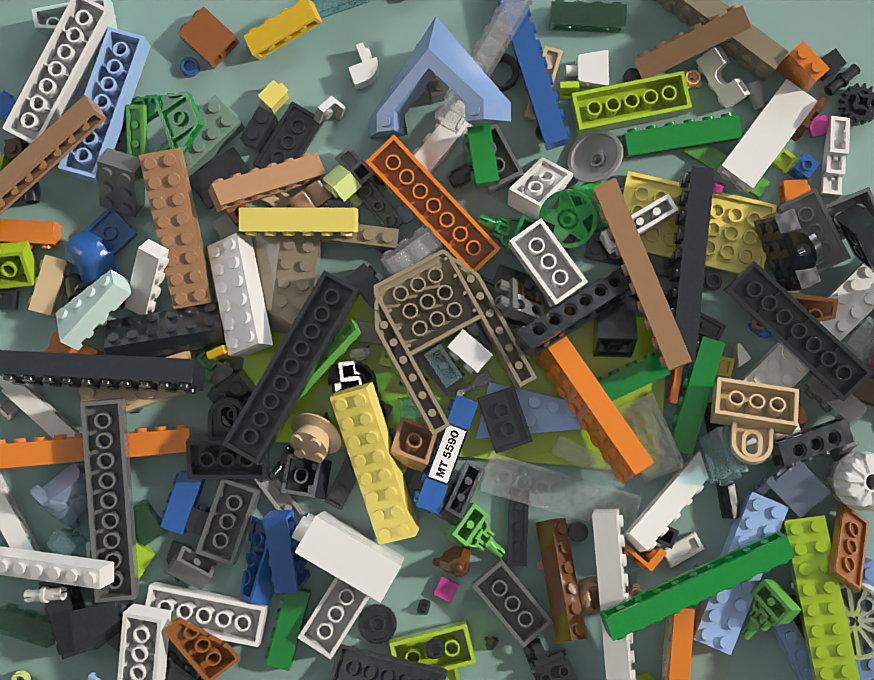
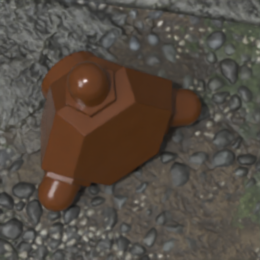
(454, 561)

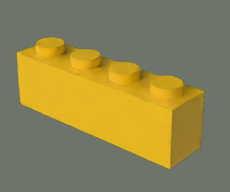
(282, 28)

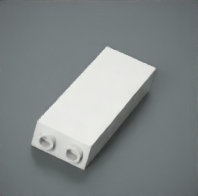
(766, 136)

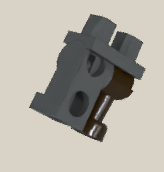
(517, 302)

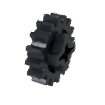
(854, 111)

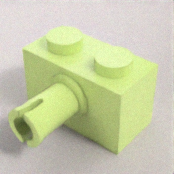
(342, 185)

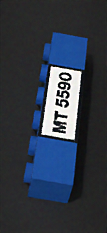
(446, 455)

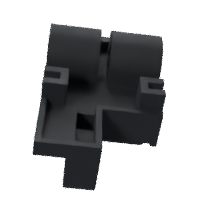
(548, 667)

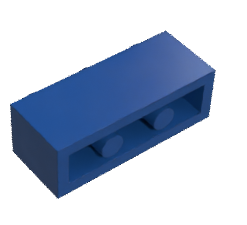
(180, 502)

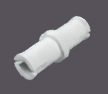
(45, 594)

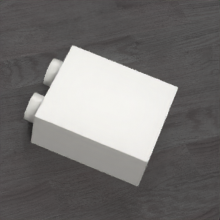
(347, 553)

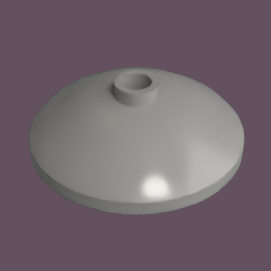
(591, 149)

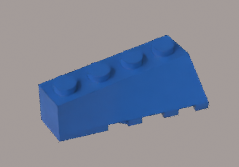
(286, 565)
(256, 580)

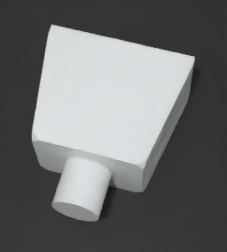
(590, 70)

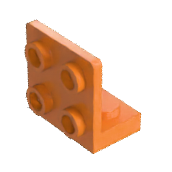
(650, 558)

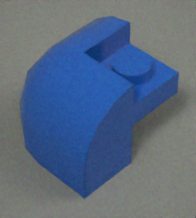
(89, 256)

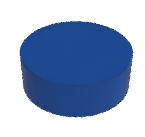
(189, 67)

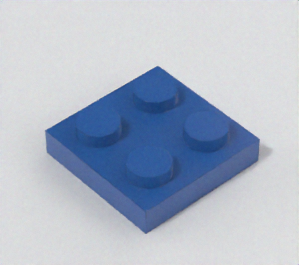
(113, 230)

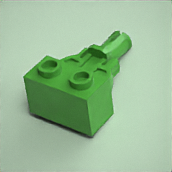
(474, 532)
(770, 608)

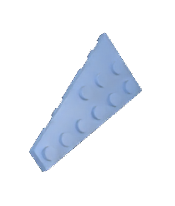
(540, 411)

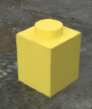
(274, 96)

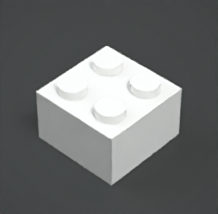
(469, 352)

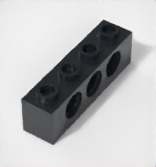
(839, 437)

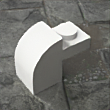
(366, 71)

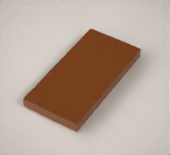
(848, 548)

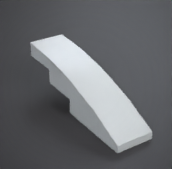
(834, 156)

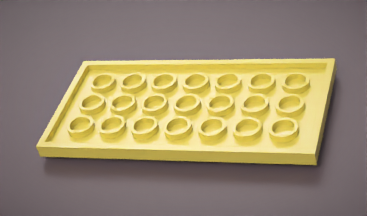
(731, 228)

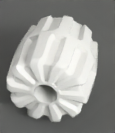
(853, 480)

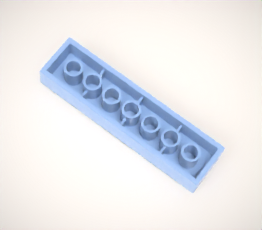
(112, 88)
(722, 616)

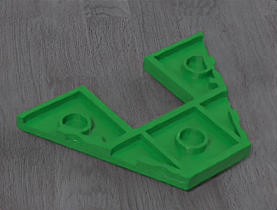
(177, 115)

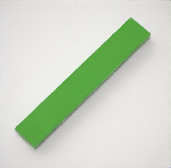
(714, 158)

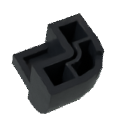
(350, 374)

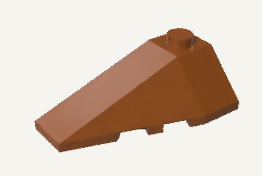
(820, 307)
(203, 650)

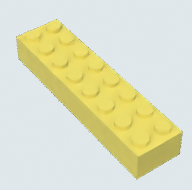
(374, 467)

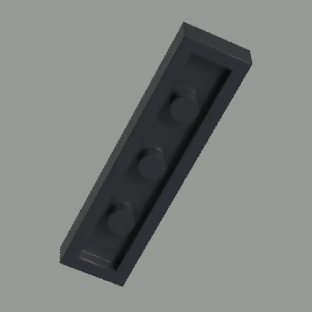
(517, 534)

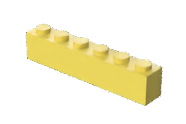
(298, 220)

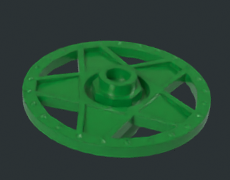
(569, 218)

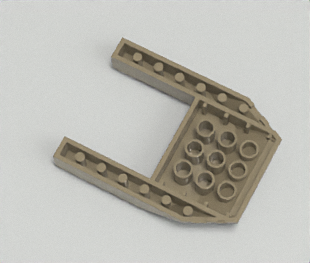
(291, 266)
(430, 305)

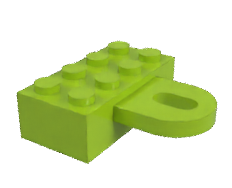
(457, 643)

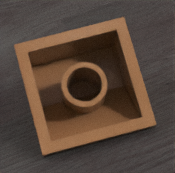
(412, 444)

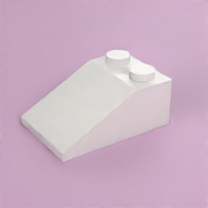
(536, 186)

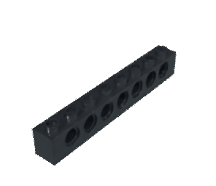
(612, 290)

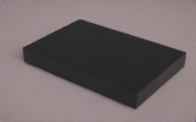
(221, 167)
(504, 419)

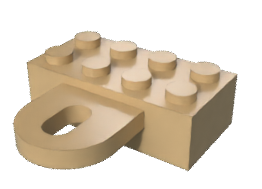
(754, 412)

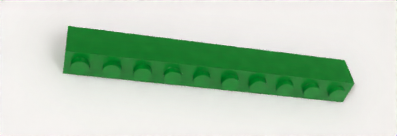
(696, 585)

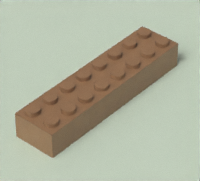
(177, 227)

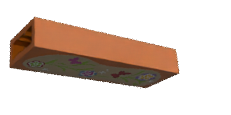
(678, 645)

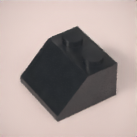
(306, 477)

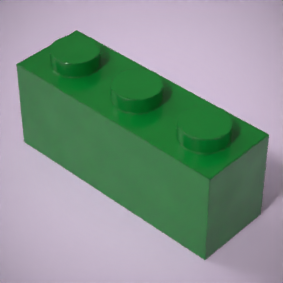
(481, 156)

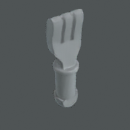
(479, 381)

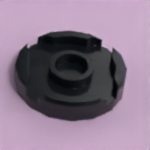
(377, 623)

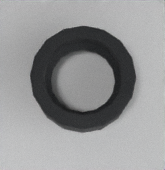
(503, 86)

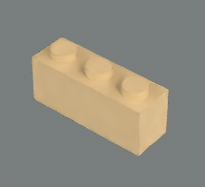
(49, 285)

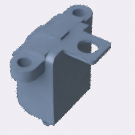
(795, 486)
(64, 495)

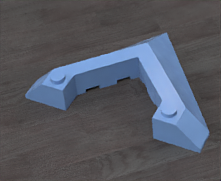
(444, 57)

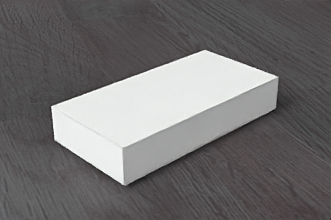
(683, 549)

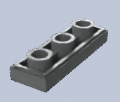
(371, 197)

